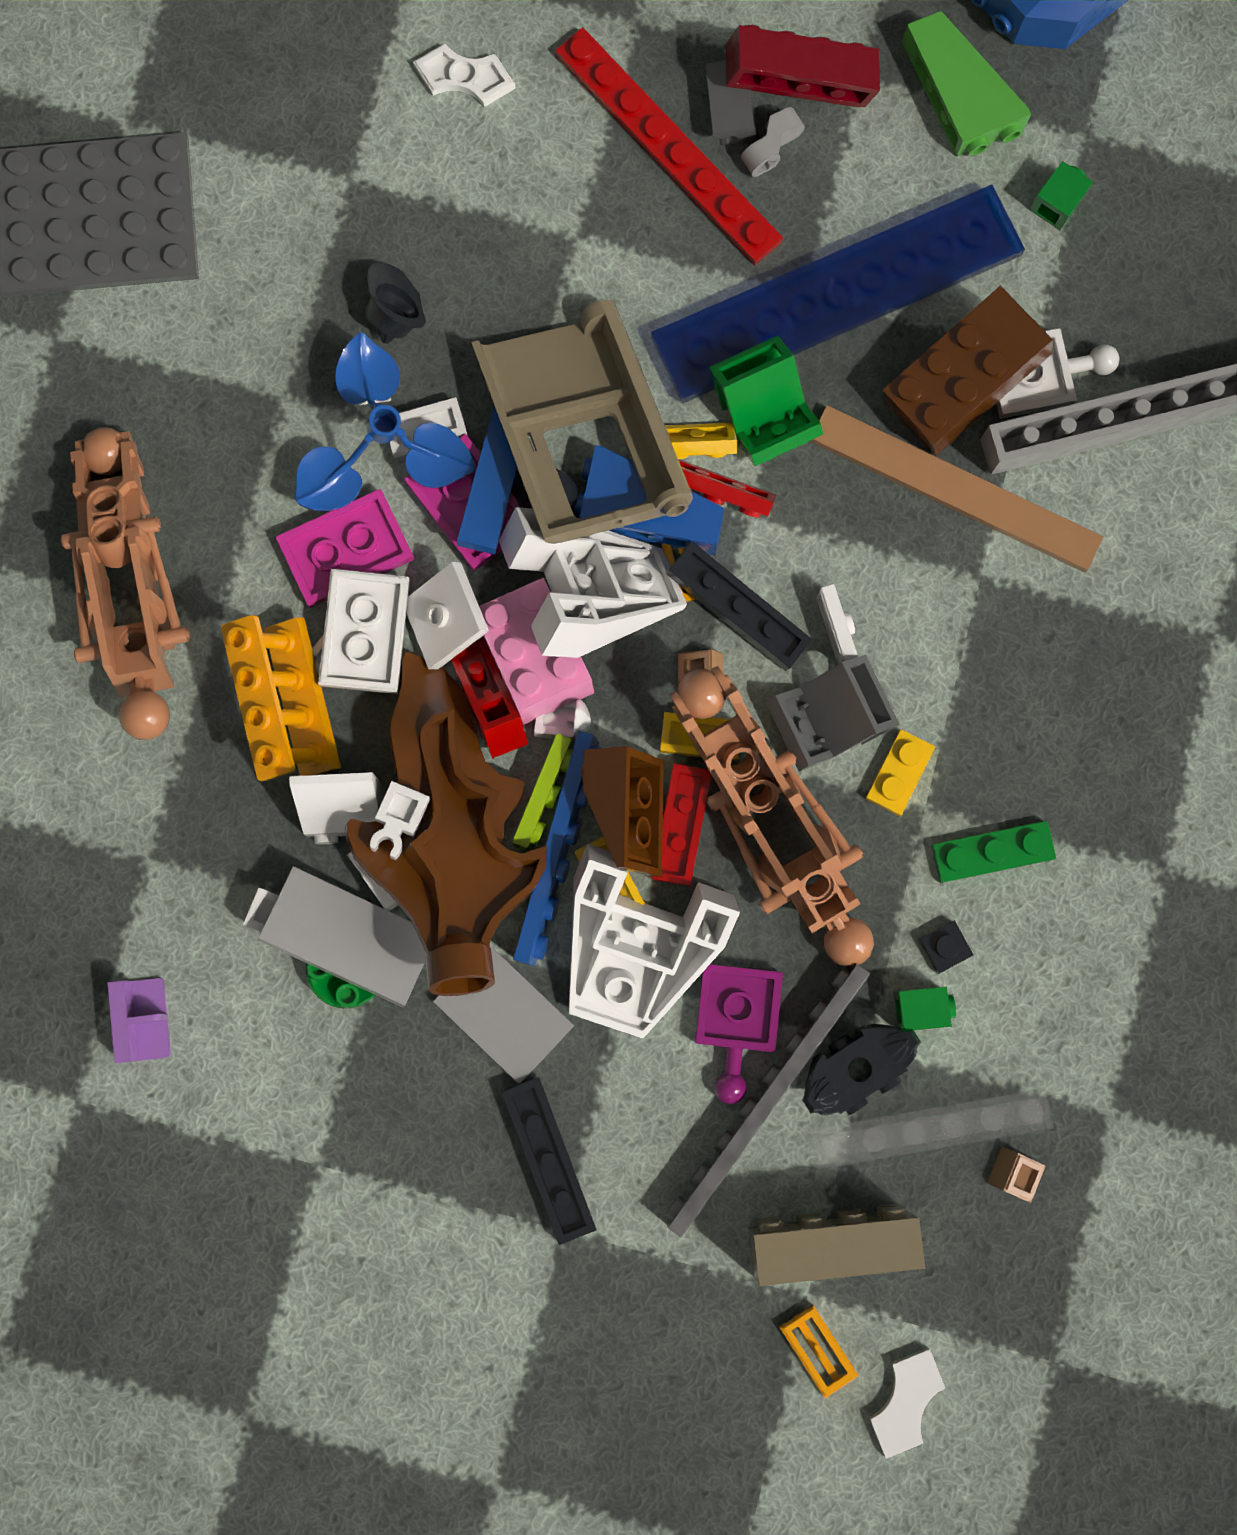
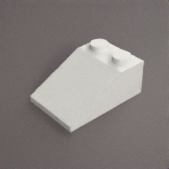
(331, 800)

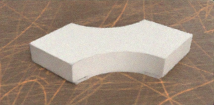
(448, 71)
(914, 1385)

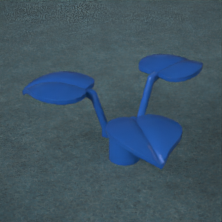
(368, 375)

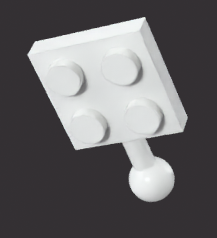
(1051, 382)

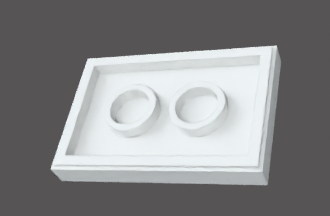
(364, 631)

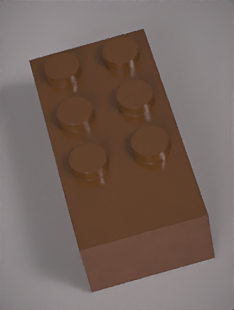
(968, 370)

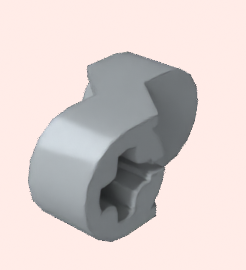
(764, 153)

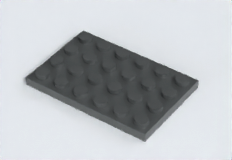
(96, 215)

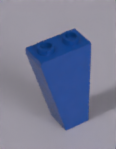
(615, 485)

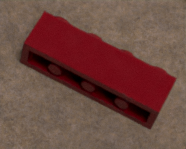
(802, 66)

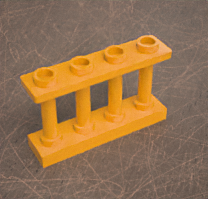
(300, 694)

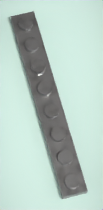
(756, 1111)

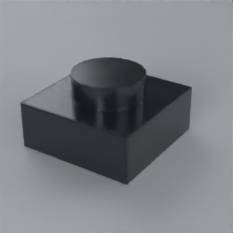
(946, 947)

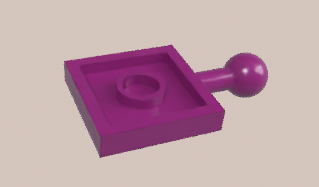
(738, 1013)

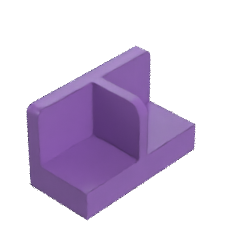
(139, 1020)

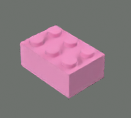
(534, 681)

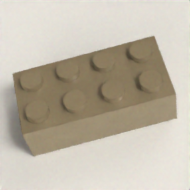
(835, 1246)

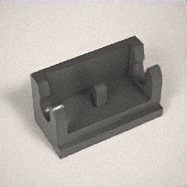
(730, 108)

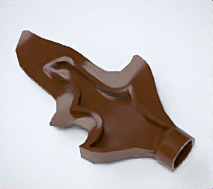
(455, 870)

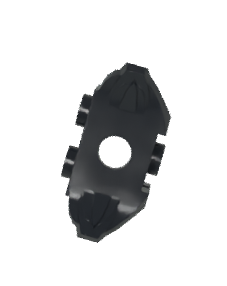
(885, 1048)

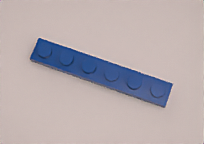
(563, 832)

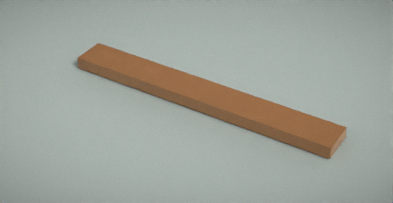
(958, 489)

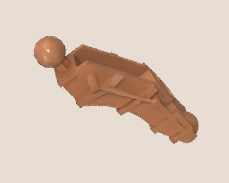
(111, 535)
(826, 901)

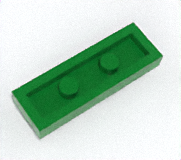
(993, 852)

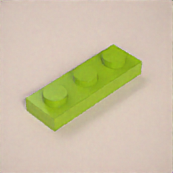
(544, 794)

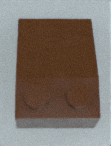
(628, 805)

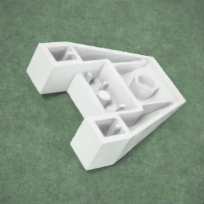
(598, 585)
(634, 957)

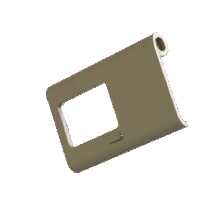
(572, 379)

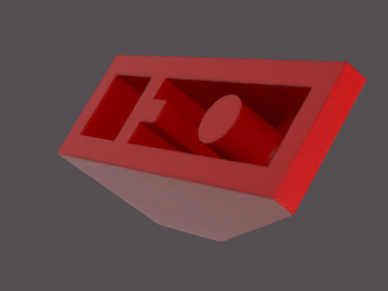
(489, 699)

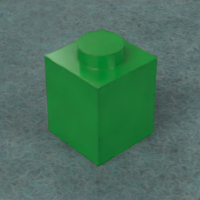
(1061, 195)
(924, 1008)

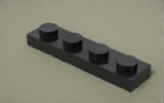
(739, 606)
(549, 1161)

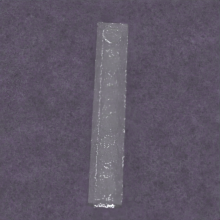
(930, 1128)

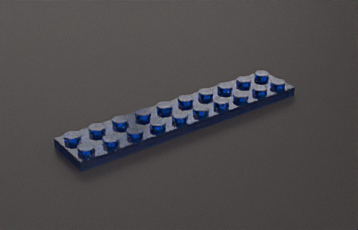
(843, 289)

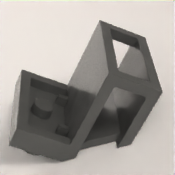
(832, 713)

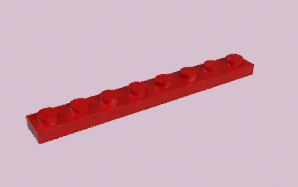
(669, 146)

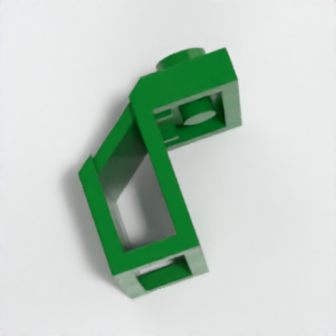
(765, 400)

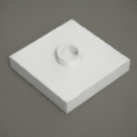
(445, 616)

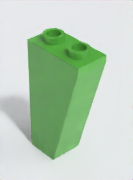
(963, 87)

